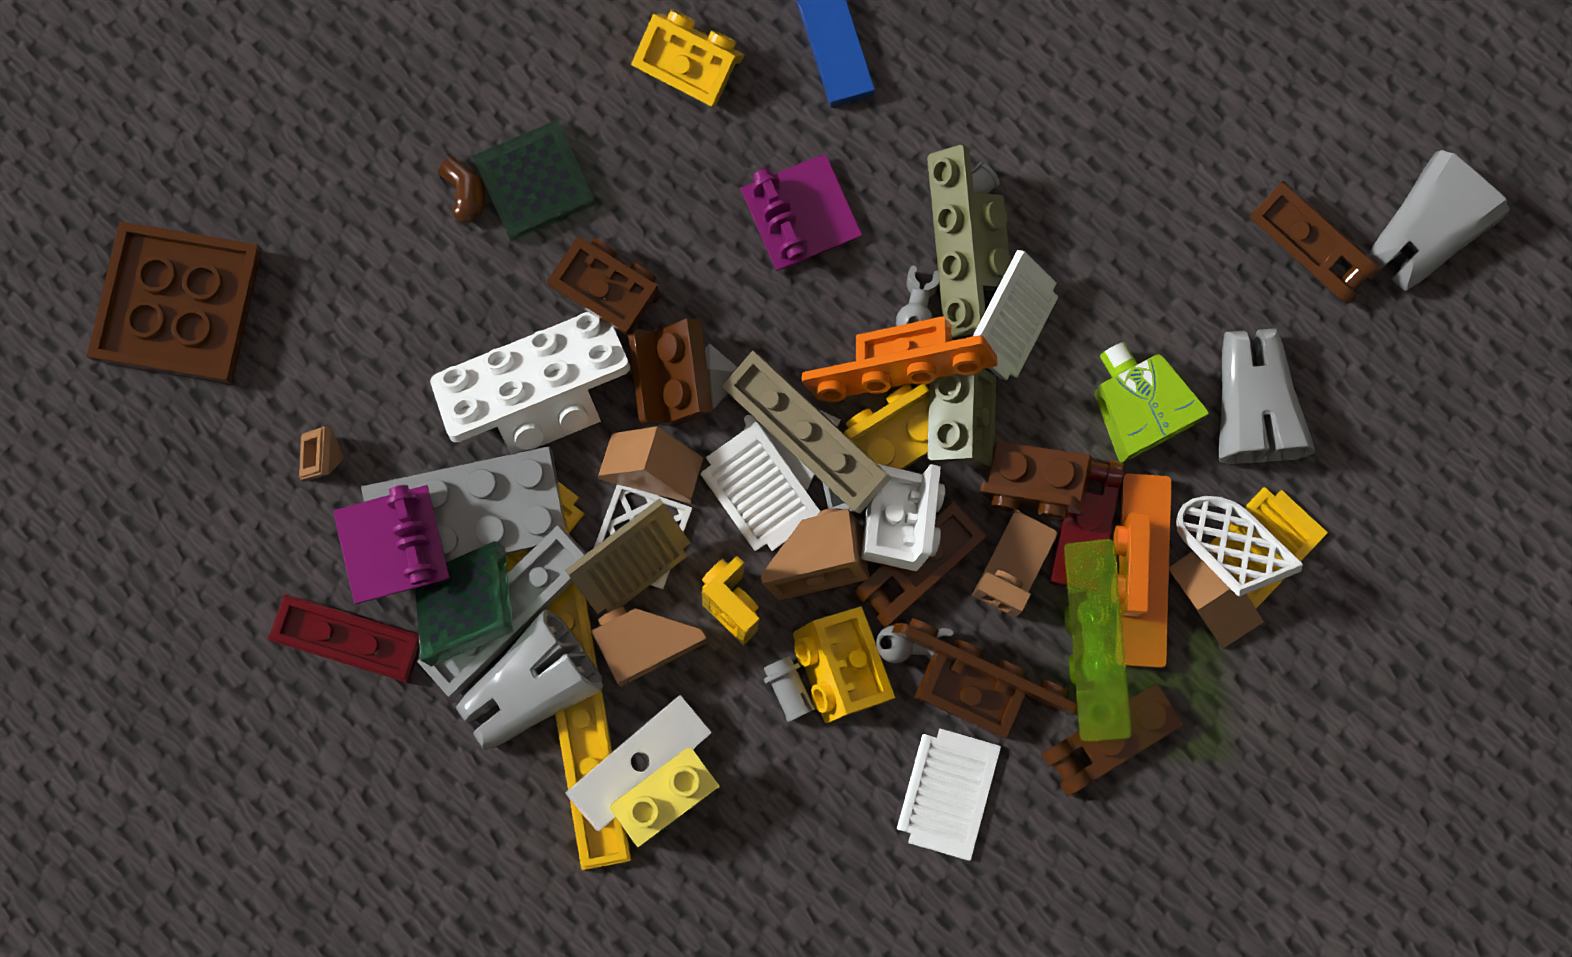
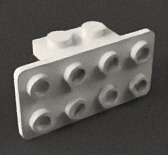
(532, 386)

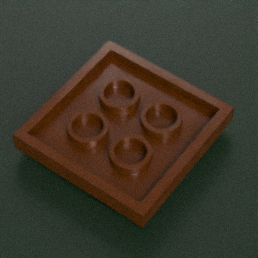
(175, 302)

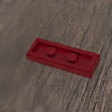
(345, 638)

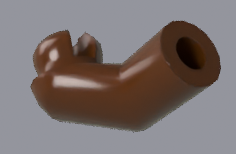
(469, 189)

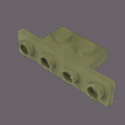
(967, 238)

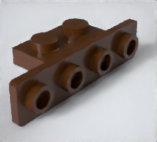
(973, 687)

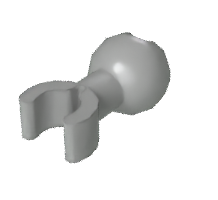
(918, 302)
(900, 648)

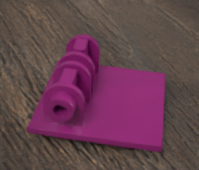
(800, 211)
(391, 543)

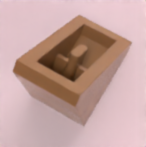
(651, 463)
(1215, 602)

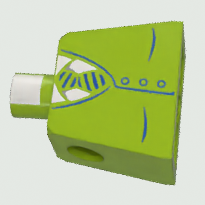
(1144, 402)

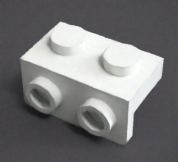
(902, 519)

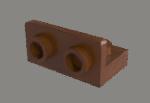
(604, 285)
(670, 373)
(1038, 479)

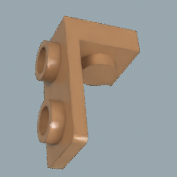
(1015, 564)

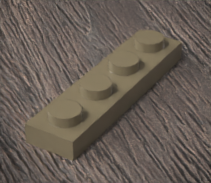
(806, 432)

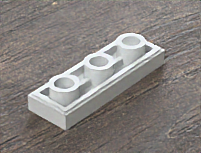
(656, 742)

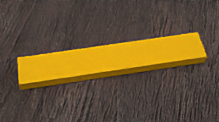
(586, 743)

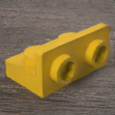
(686, 56)
(898, 431)
(732, 609)
(842, 664)

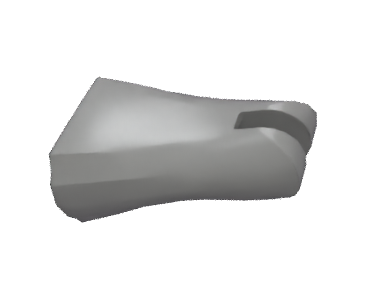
(1439, 218)
(1259, 403)
(531, 682)

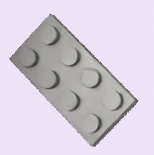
(490, 500)

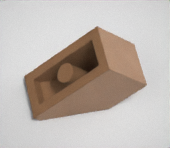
(818, 556)
(642, 642)

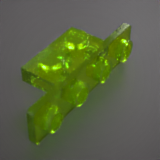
(1097, 640)

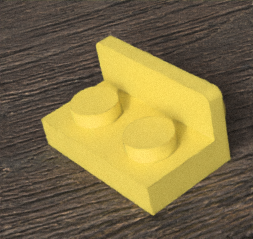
(663, 796)

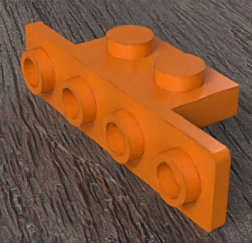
(901, 357)
(1144, 567)

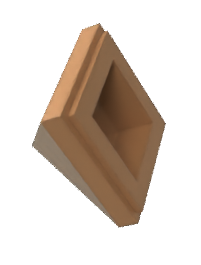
(319, 453)

